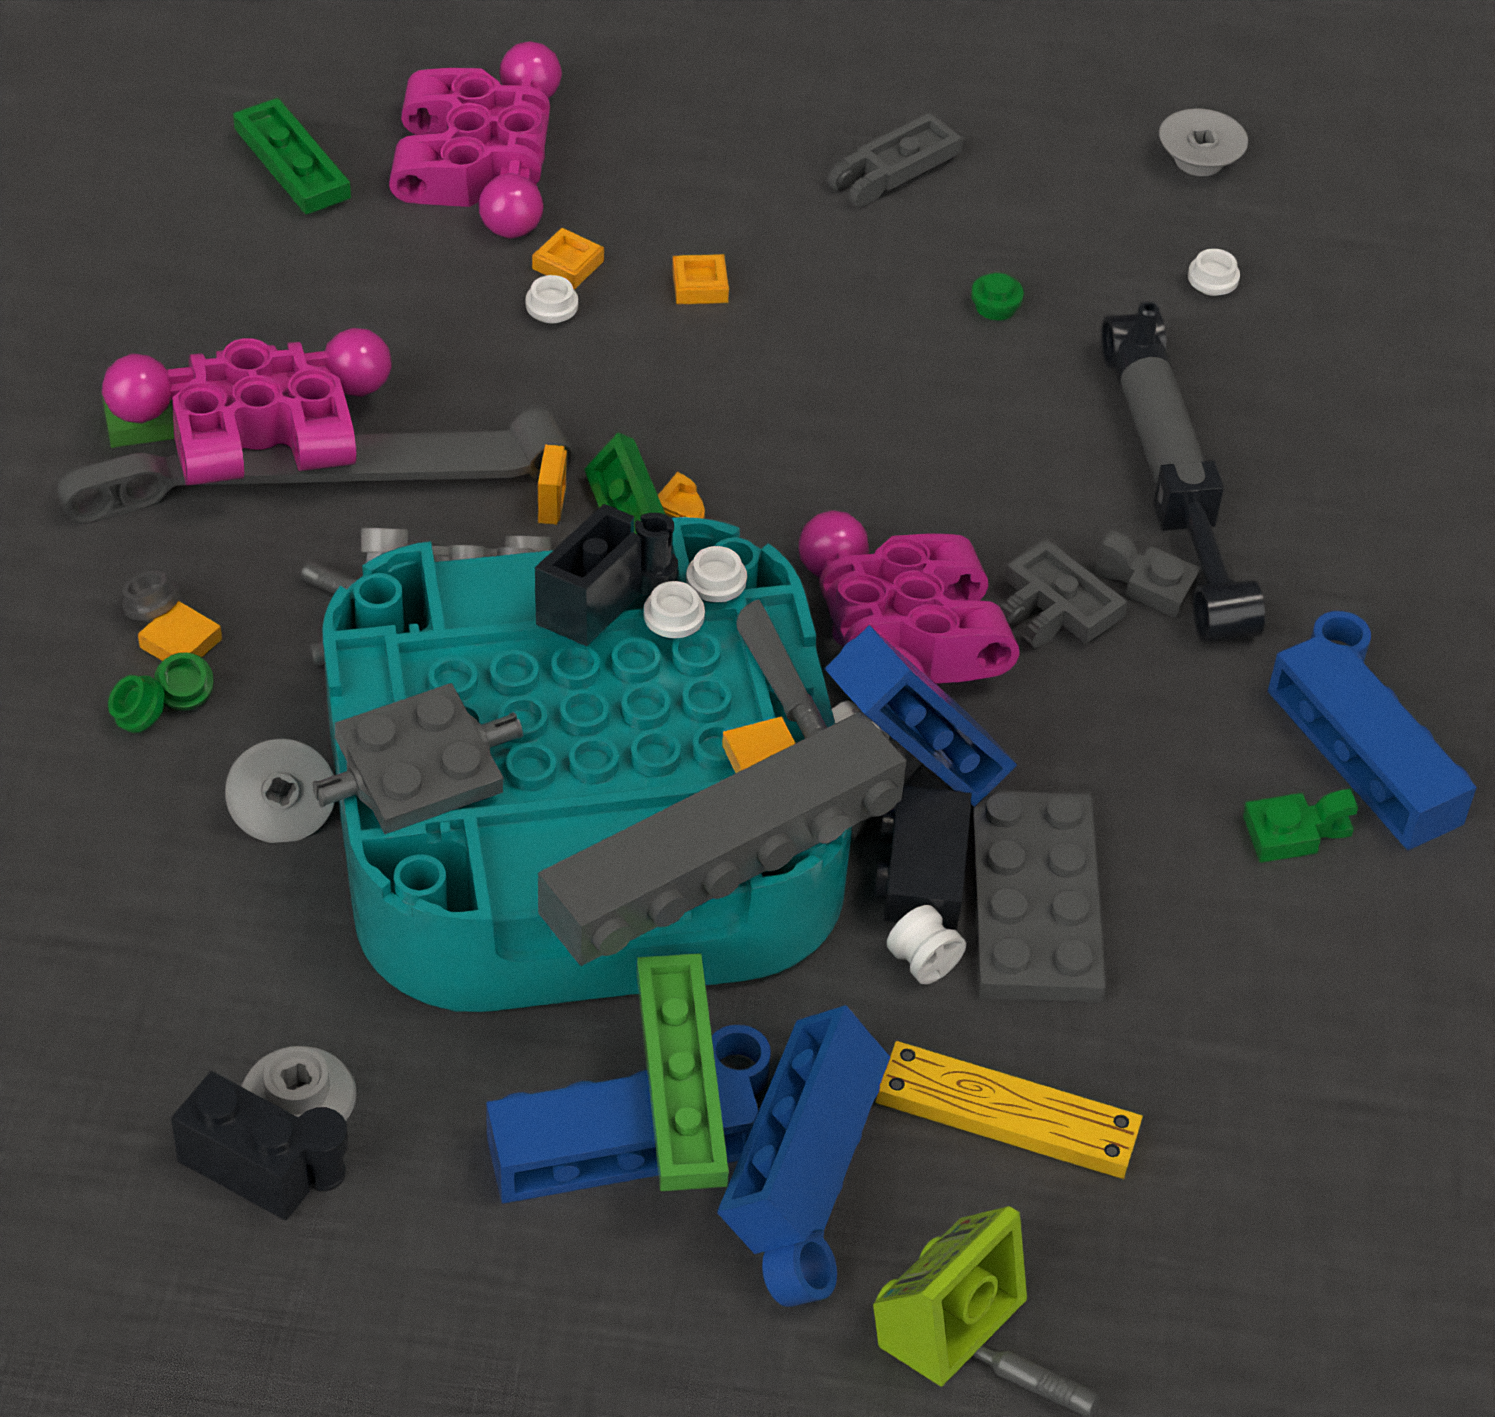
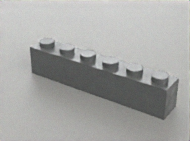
(720, 838)

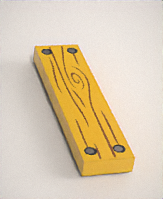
(1009, 1109)

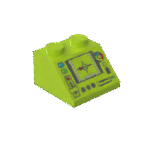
(954, 1294)

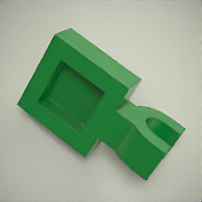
(1290, 828)

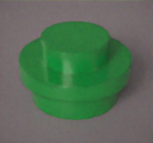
(997, 296)
(185, 681)
(136, 702)

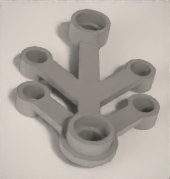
(381, 540)

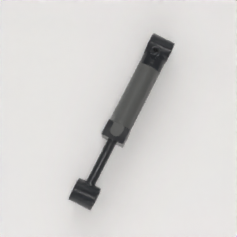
(1185, 483)

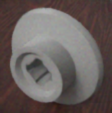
(1202, 140)
(265, 812)
(327, 1080)

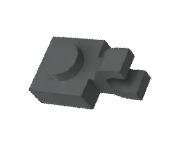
(1152, 579)

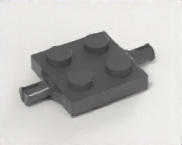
(418, 758)

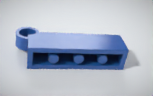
(919, 715)
(1369, 732)
(605, 1128)
(802, 1152)

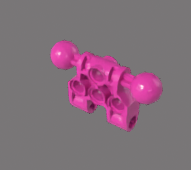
(479, 138)
(254, 401)
(914, 593)

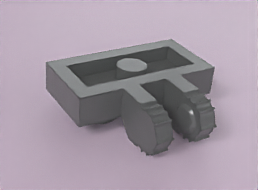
(1064, 593)

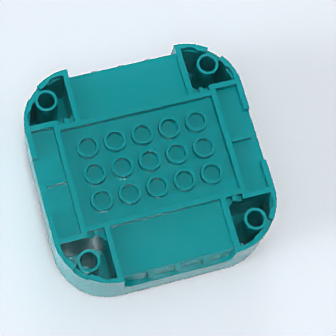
(603, 745)

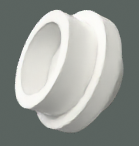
(1214, 272)
(551, 299)
(717, 574)
(674, 610)

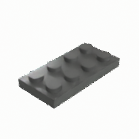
(1037, 897)

